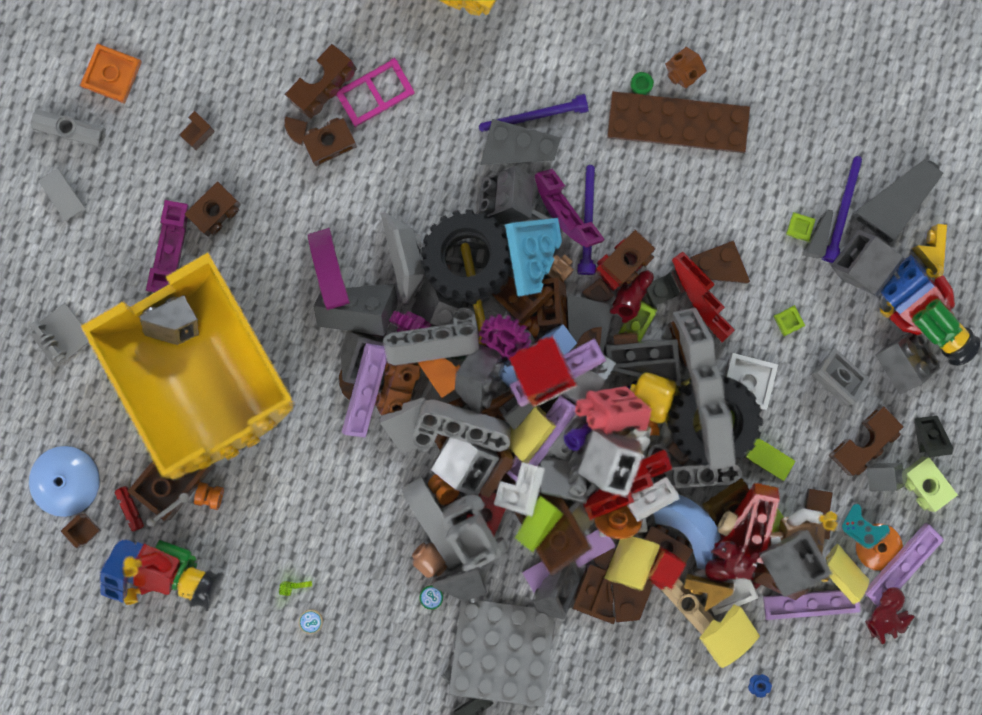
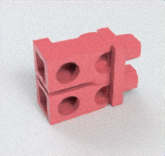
(614, 410)

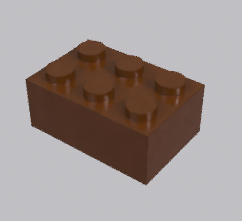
(161, 492)

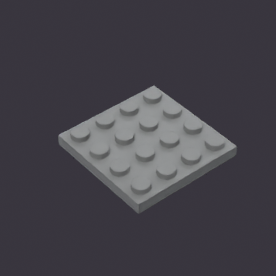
(502, 653)

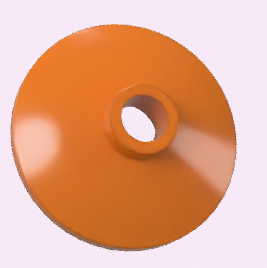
(626, 526)
(873, 557)

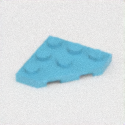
(532, 252)

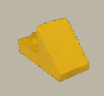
(935, 252)

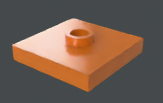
(110, 73)

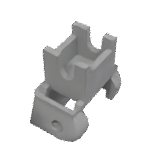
(472, 536)

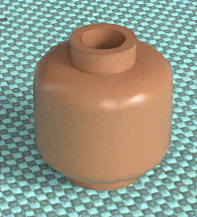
(428, 560)

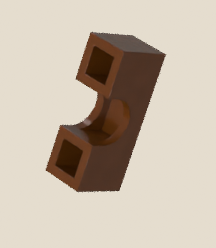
(312, 97)
(882, 429)

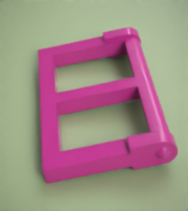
(393, 63)

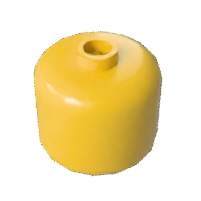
(657, 394)

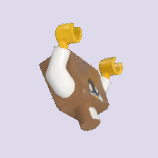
(806, 520)

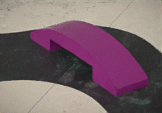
(550, 190)
(169, 245)
(327, 269)

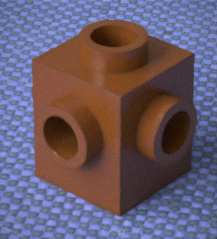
(685, 67)
(402, 376)
(391, 400)

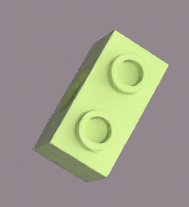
(940, 490)

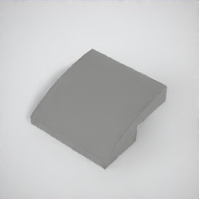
(401, 424)

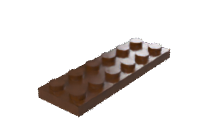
(678, 122)
(565, 539)

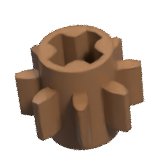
(561, 268)

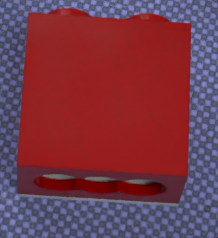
(542, 371)

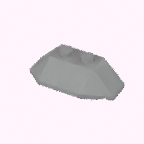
(405, 256)

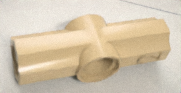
(696, 613)

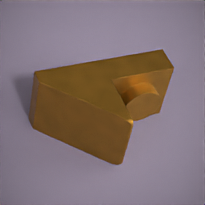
(716, 591)

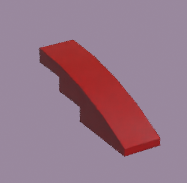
(697, 288)
(605, 502)

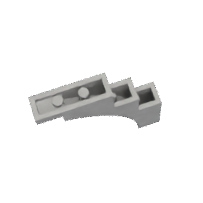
(708, 388)

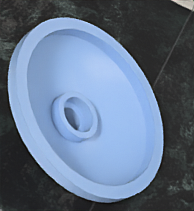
(79, 481)

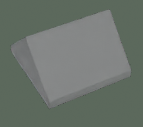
(840, 377)

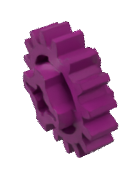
(408, 321)
(505, 335)

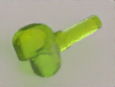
(286, 587)

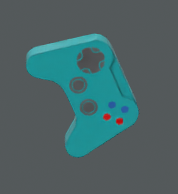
(861, 530)

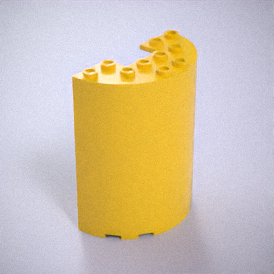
(196, 396)

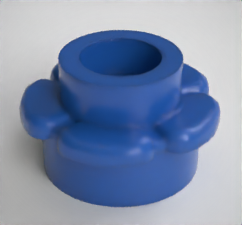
(755, 681)

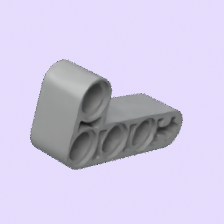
(434, 342)
(491, 433)
(694, 472)
(431, 518)

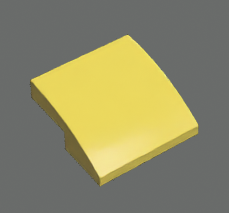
(530, 434)
(632, 562)
(847, 574)
(730, 637)

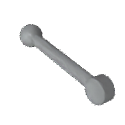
(184, 497)

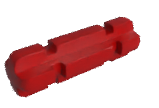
(129, 508)

